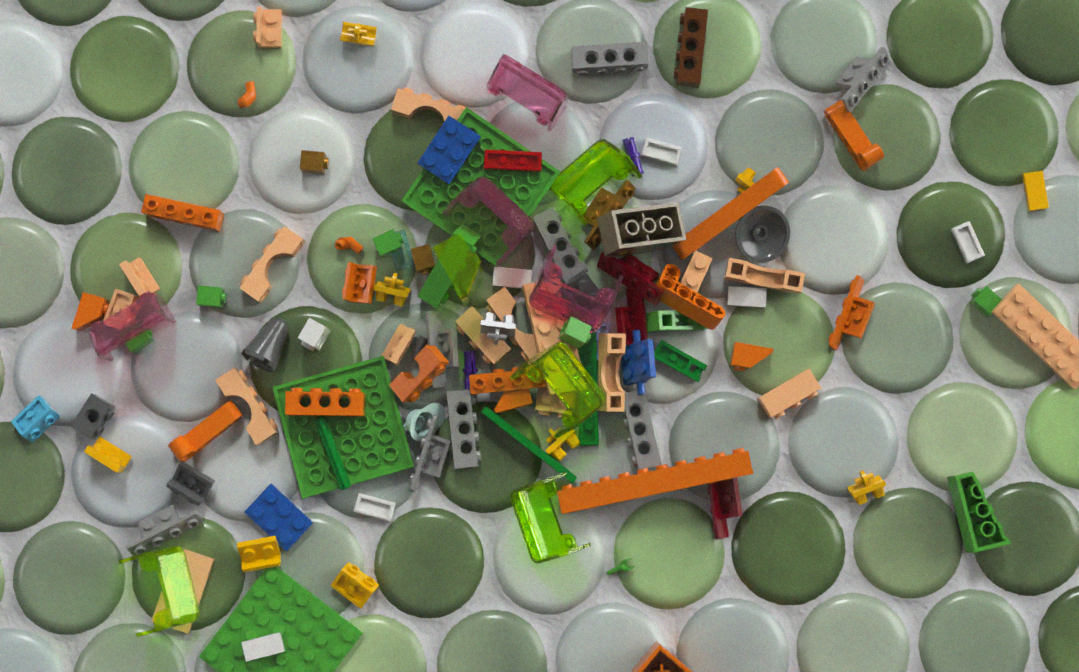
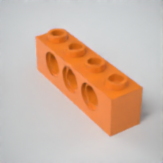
(182, 213)
(294, 407)

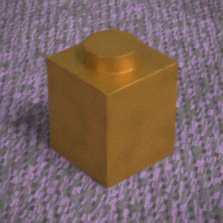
(313, 162)
(423, 259)

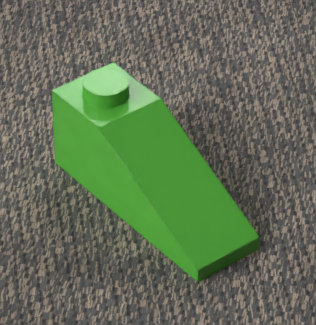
(670, 322)

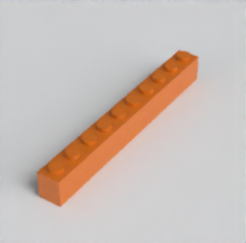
(655, 482)

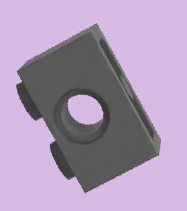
(83, 420)

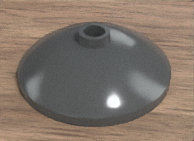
(770, 241)

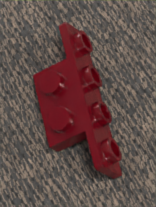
(636, 275)
(632, 317)
(724, 504)

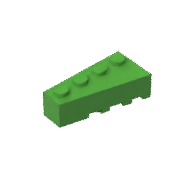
(438, 283)
(975, 515)

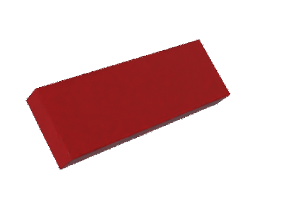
(512, 160)

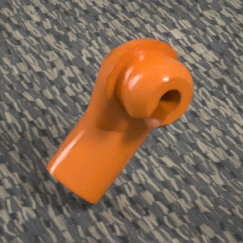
(249, 97)
(348, 243)

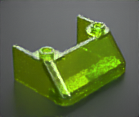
(590, 173)
(461, 266)
(568, 381)
(540, 523)
(175, 584)

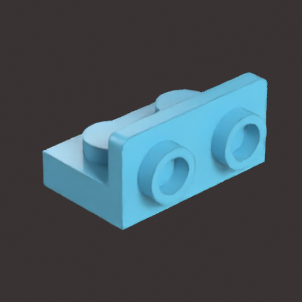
(35, 419)

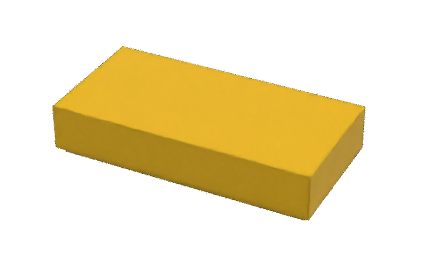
(1035, 191)

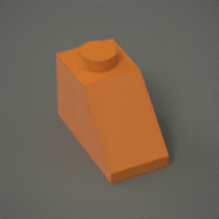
(89, 311)
(747, 355)
(513, 400)

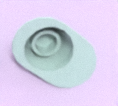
(418, 419)

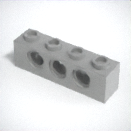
(618, 50)
(552, 217)
(455, 399)
(639, 460)

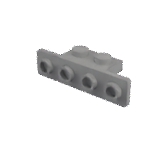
(861, 76)
(445, 341)
(432, 456)
(162, 528)

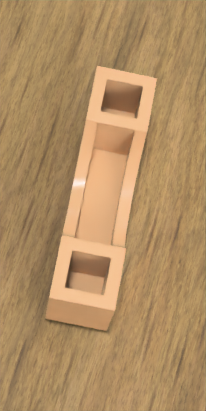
(408, 103)
(285, 244)
(774, 279)
(503, 304)
(610, 352)
(260, 426)

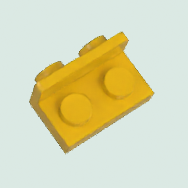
(109, 455)
(259, 553)
(354, 585)

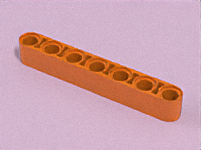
(731, 212)

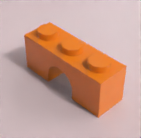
(430, 363)

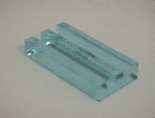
(405, 265)

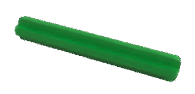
(332, 453)

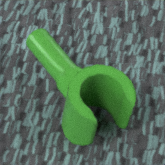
(623, 566)

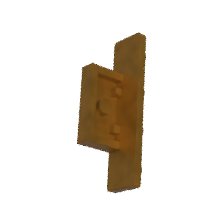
(601, 204)

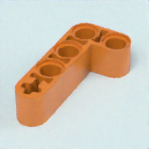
(853, 137)
(688, 301)
(204, 433)

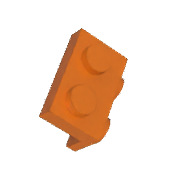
(359, 283)

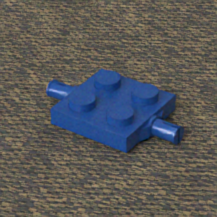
(638, 363)

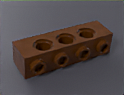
(698, 19)

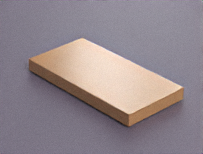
(199, 569)

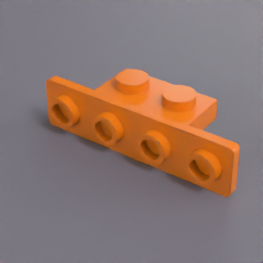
(854, 315)
(500, 381)

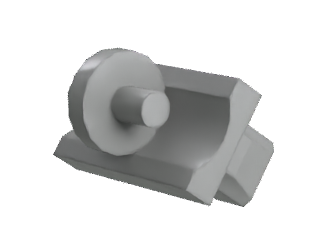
(498, 330)

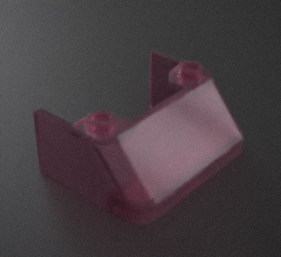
(528, 90)
(519, 223)
(565, 301)
(128, 324)

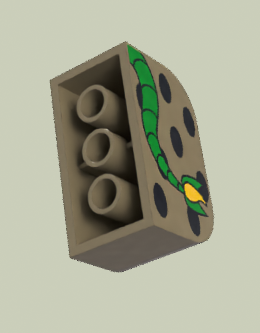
(641, 229)

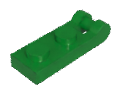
(679, 360)

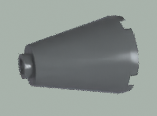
(267, 345)

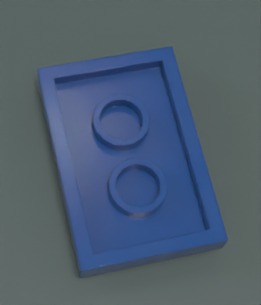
(449, 150)
(279, 517)

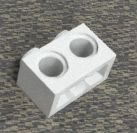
(313, 335)

